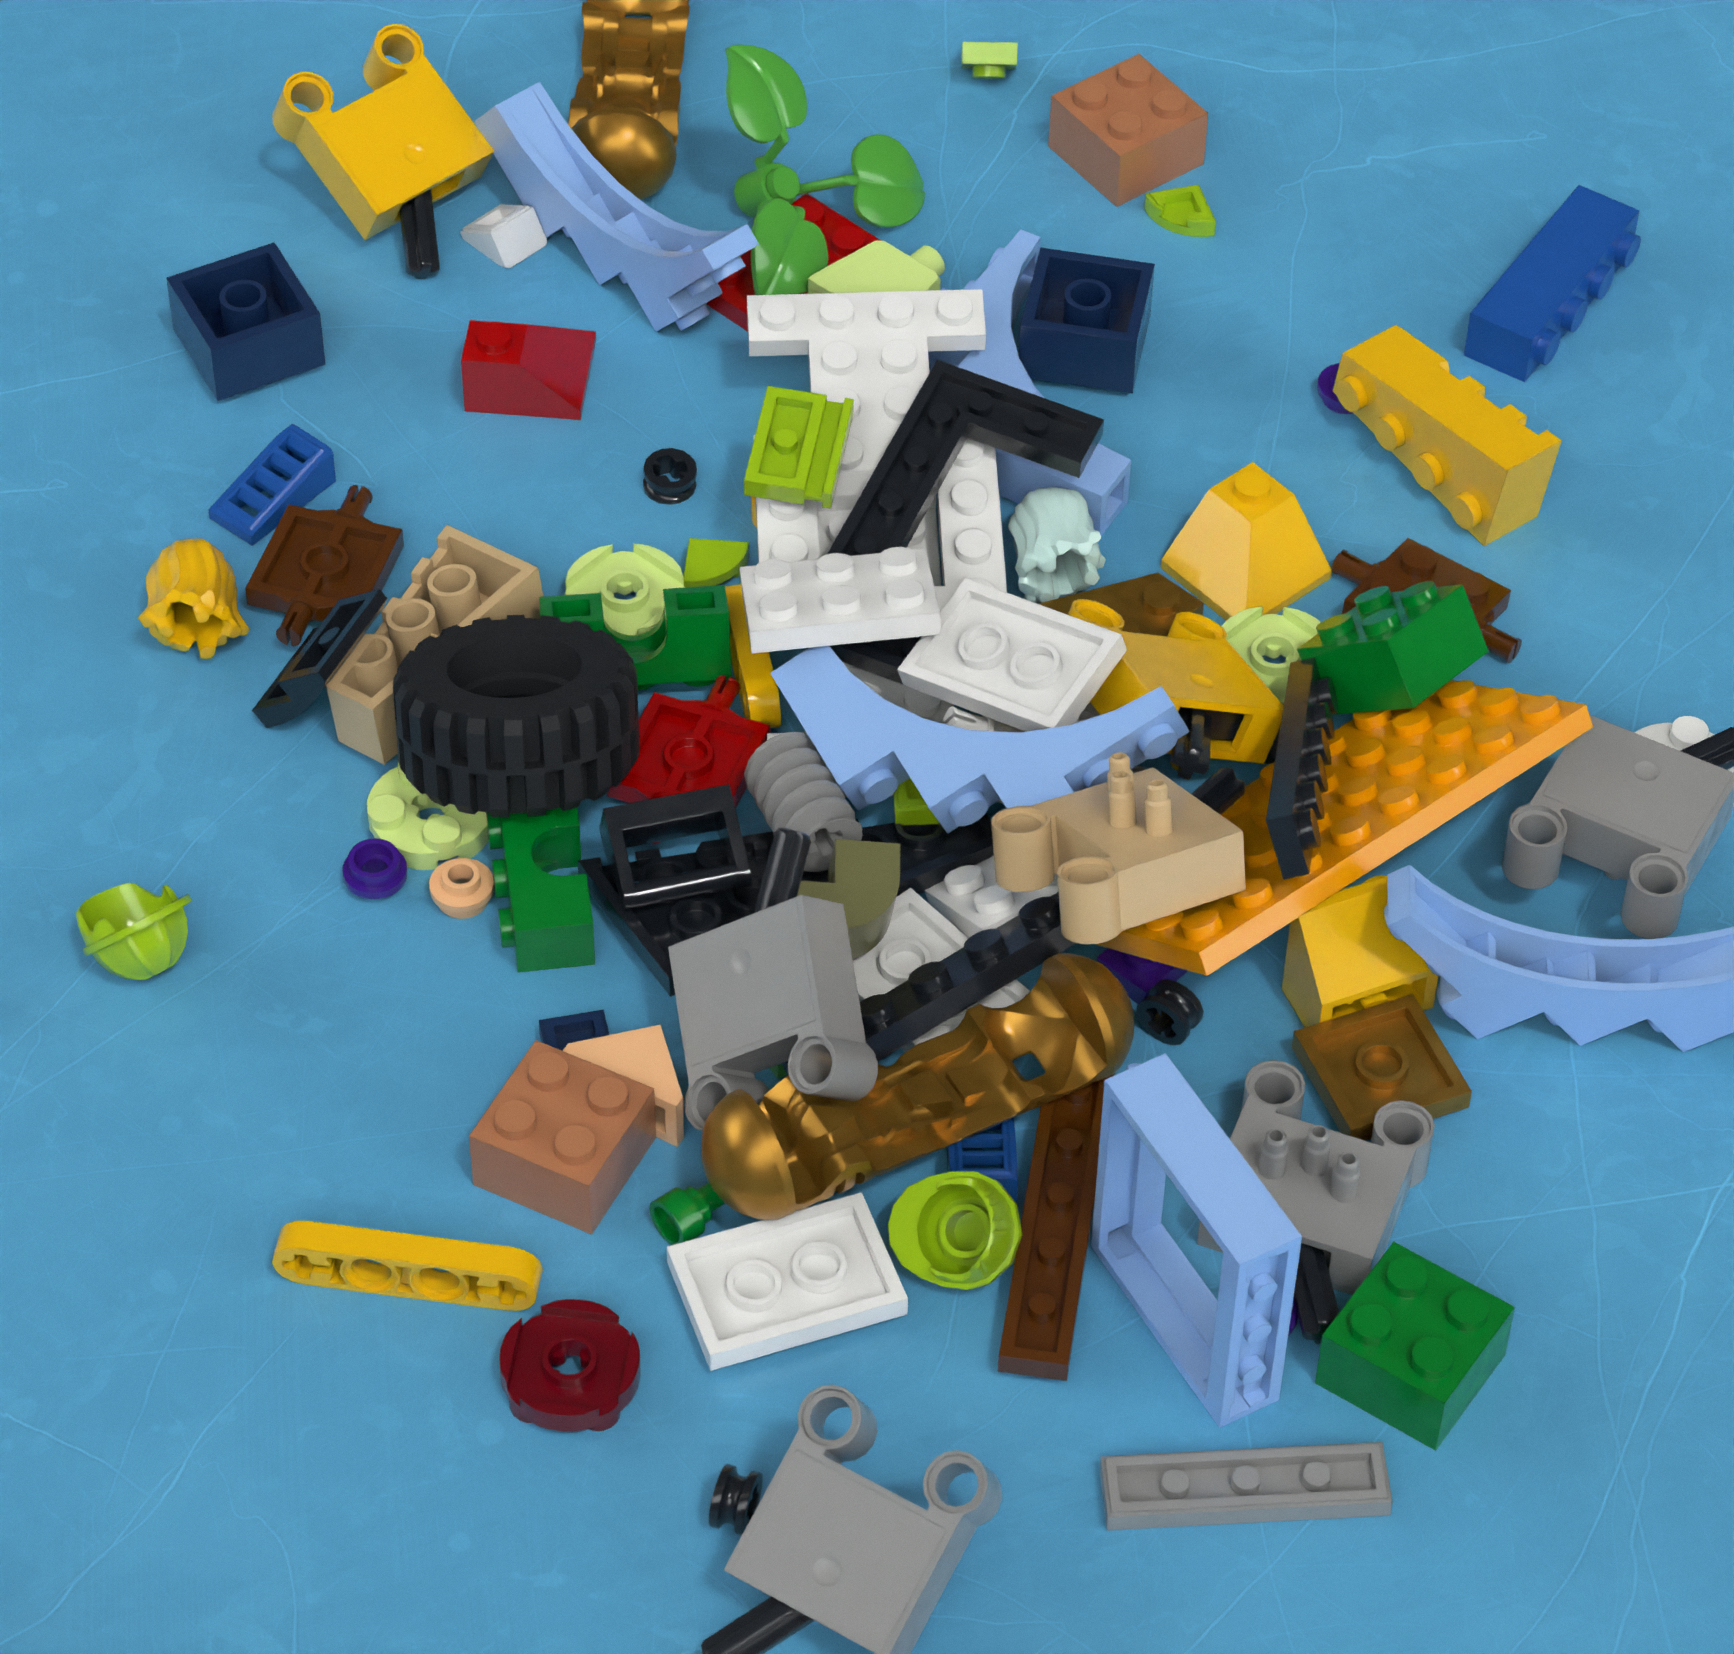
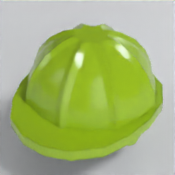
(134, 930)
(955, 1229)

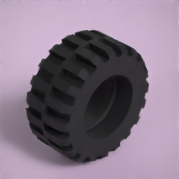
(516, 715)

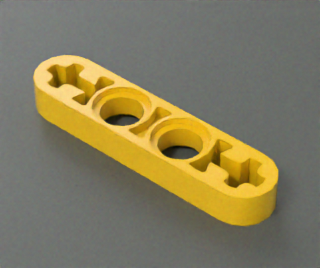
(477, 1273)

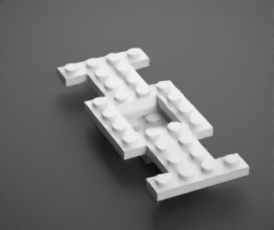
(877, 354)

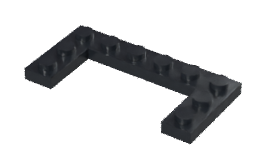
(944, 414)

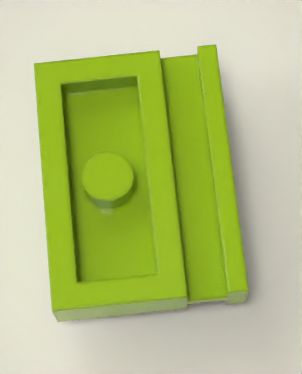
(798, 447)

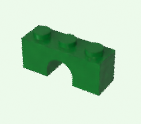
(683, 647)
(547, 913)

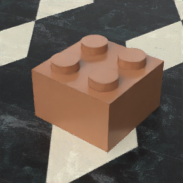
(1127, 130)
(563, 1136)

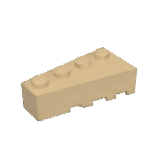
(452, 588)

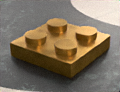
(1379, 1059)

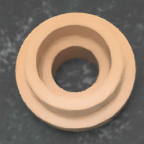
(461, 887)

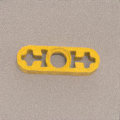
(752, 670)

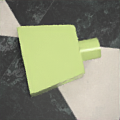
(880, 269)

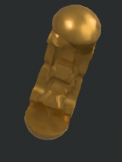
(631, 89)
(937, 1093)

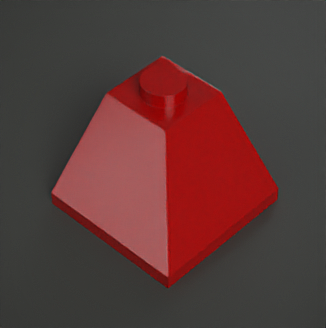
(526, 369)

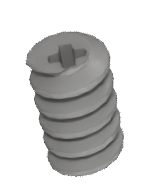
(801, 795)

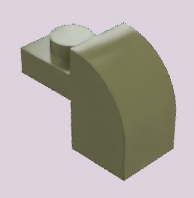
(866, 882)

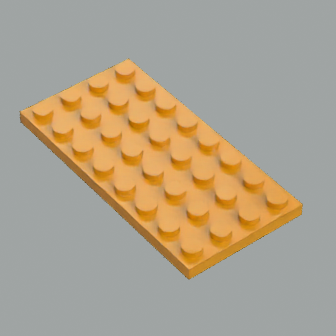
(1387, 787)

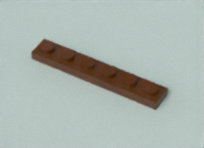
(1054, 1237)

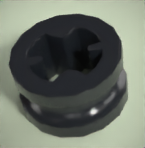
(680, 466)
(1169, 1012)
(735, 1498)

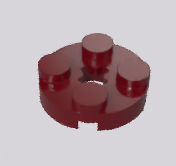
(570, 1400)

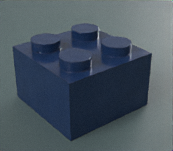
(1086, 319)
(246, 321)

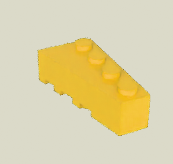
(1447, 433)

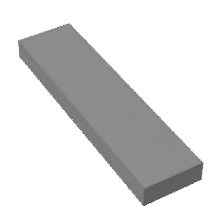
(1245, 1486)

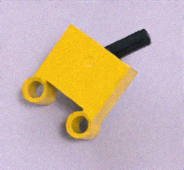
(391, 148)
(1206, 679)

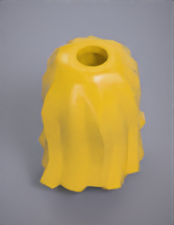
(192, 598)

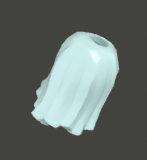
(1054, 544)

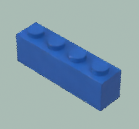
(1552, 284)

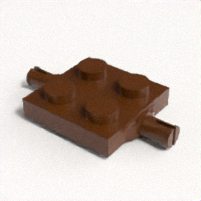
(322, 559)
(1416, 564)

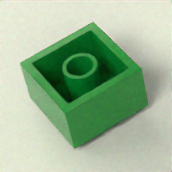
(1396, 646)
(1414, 1345)

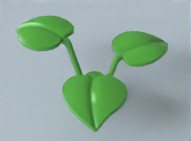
(763, 103)

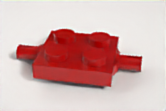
(692, 746)

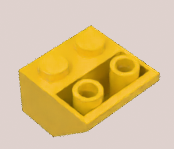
(1349, 960)

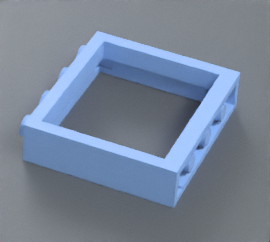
(1225, 1347)

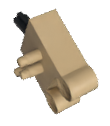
(1124, 849)

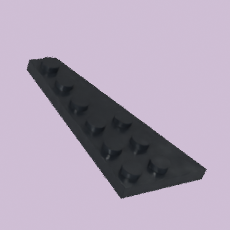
(925, 860)

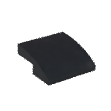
(319, 658)

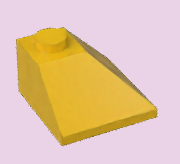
(1247, 547)

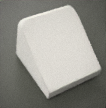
(506, 234)

